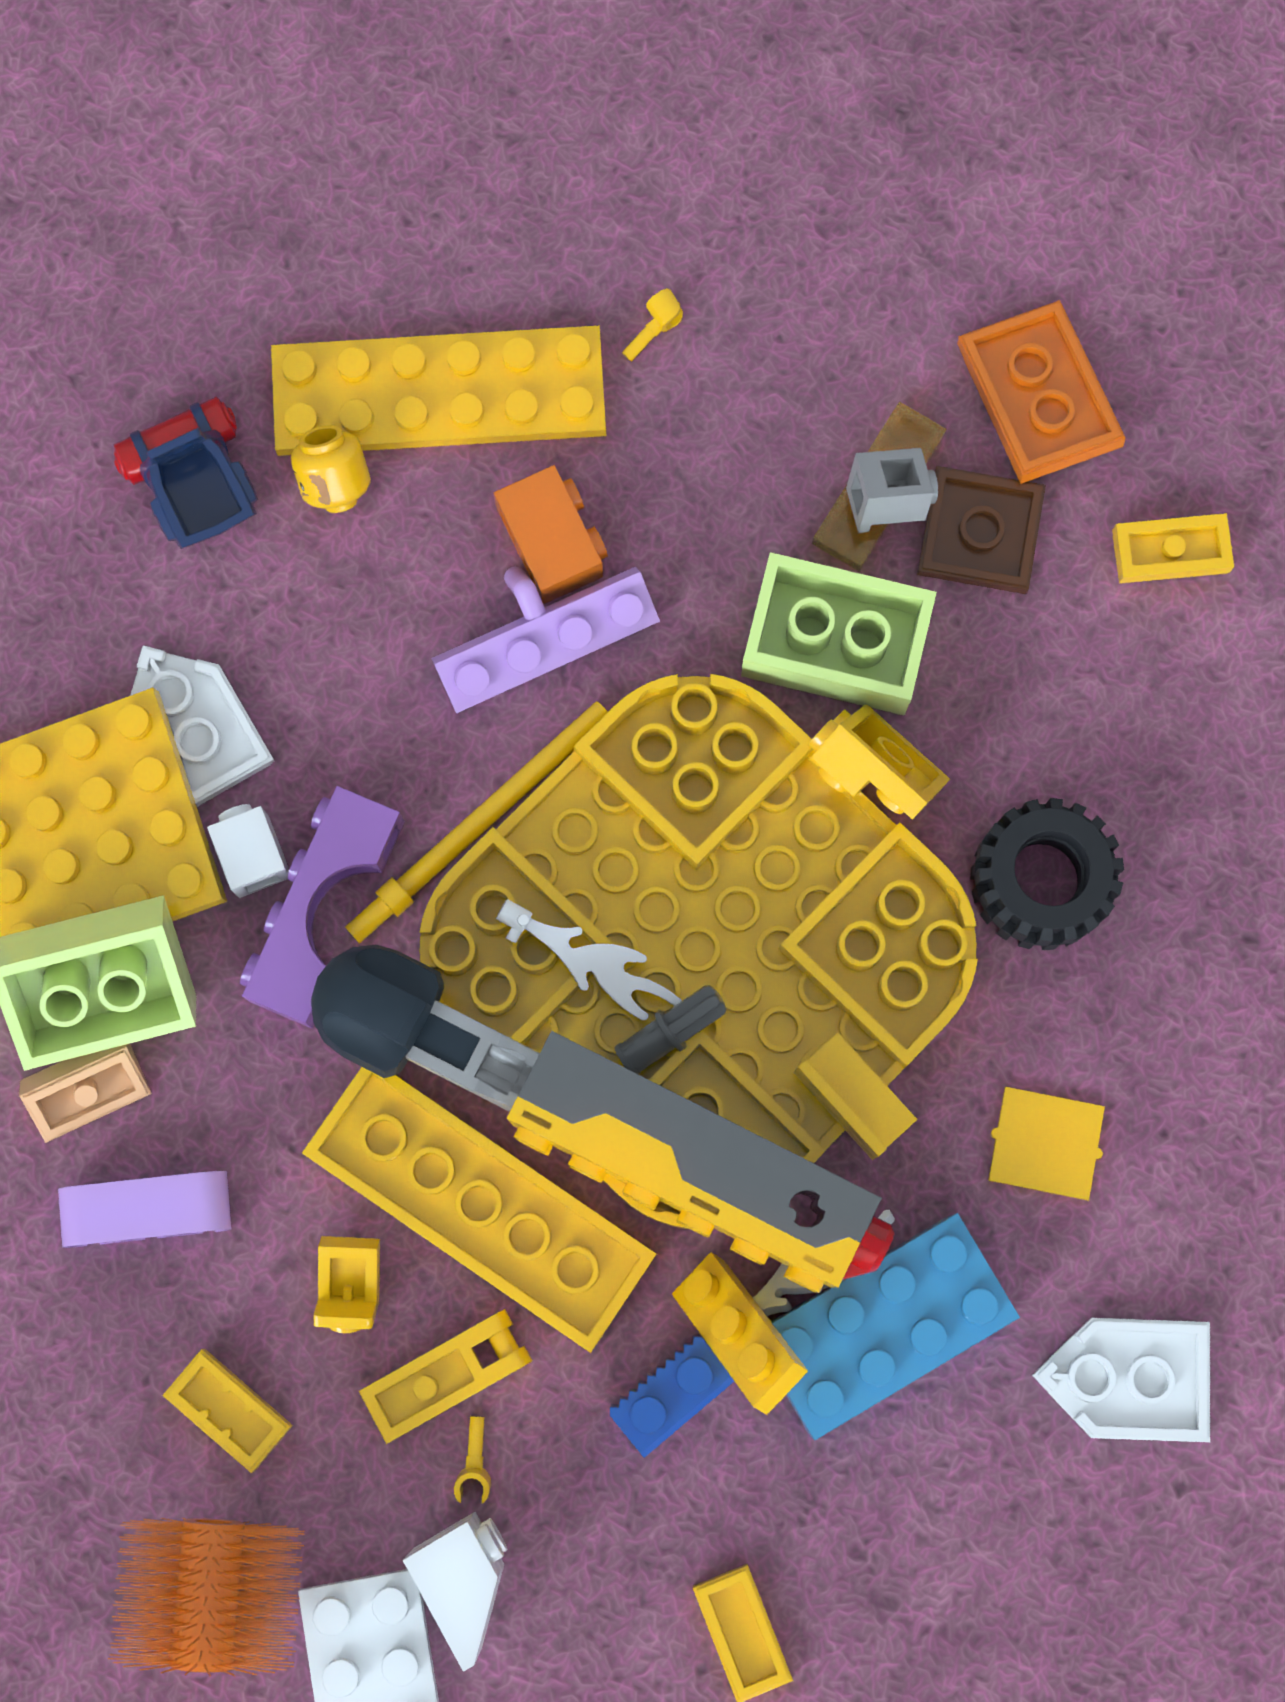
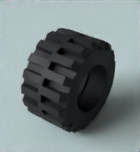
(1074, 836)

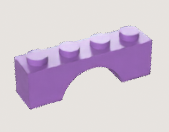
(349, 840)

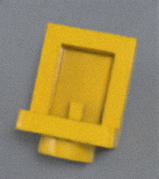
(347, 1283)

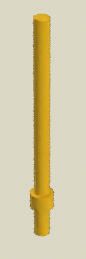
(396, 895)

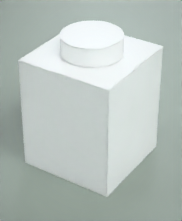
(248, 849)

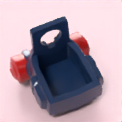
(190, 473)

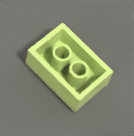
(838, 634)
(95, 983)

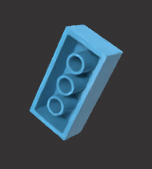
(892, 1324)

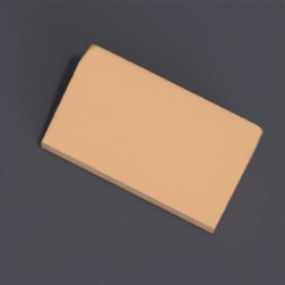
(82, 1090)

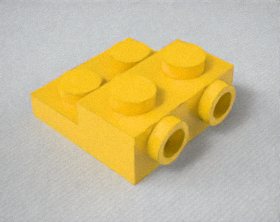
(867, 750)

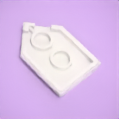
(206, 720)
(1134, 1379)

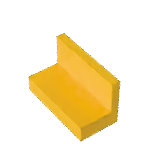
(855, 1096)

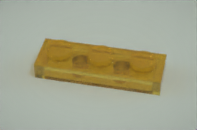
(838, 531)

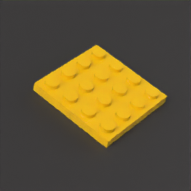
(100, 819)

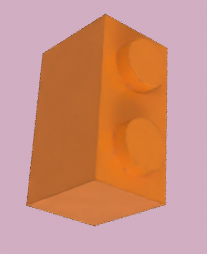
(550, 534)

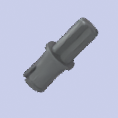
(671, 1029)

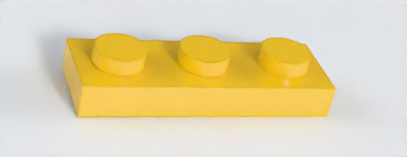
(739, 1333)

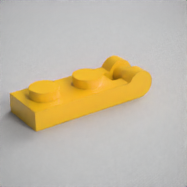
(442, 1377)

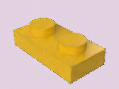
(1173, 548)

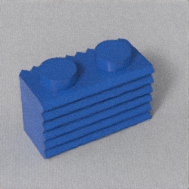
(671, 1396)

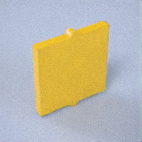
(1046, 1143)

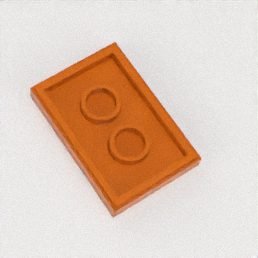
(1040, 391)

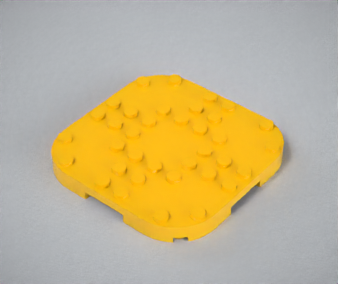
(731, 866)

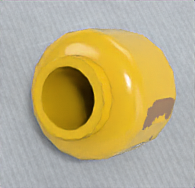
(330, 468)

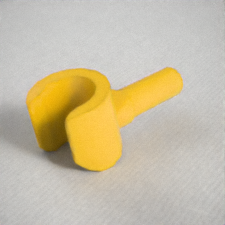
(666, 315)
(474, 1461)

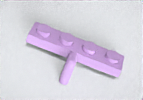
(544, 636)

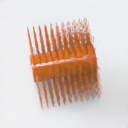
(207, 1595)

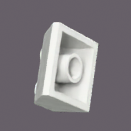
(459, 1581)

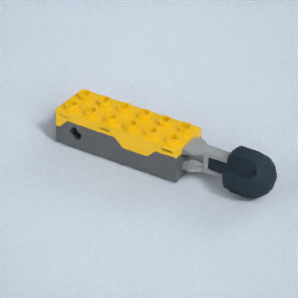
(667, 1149)

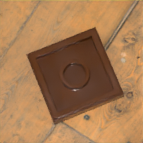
(982, 530)

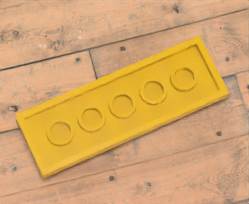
(442, 388)
(480, 1205)

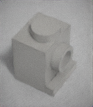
(890, 487)

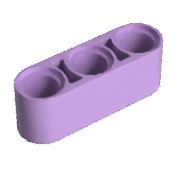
(144, 1208)

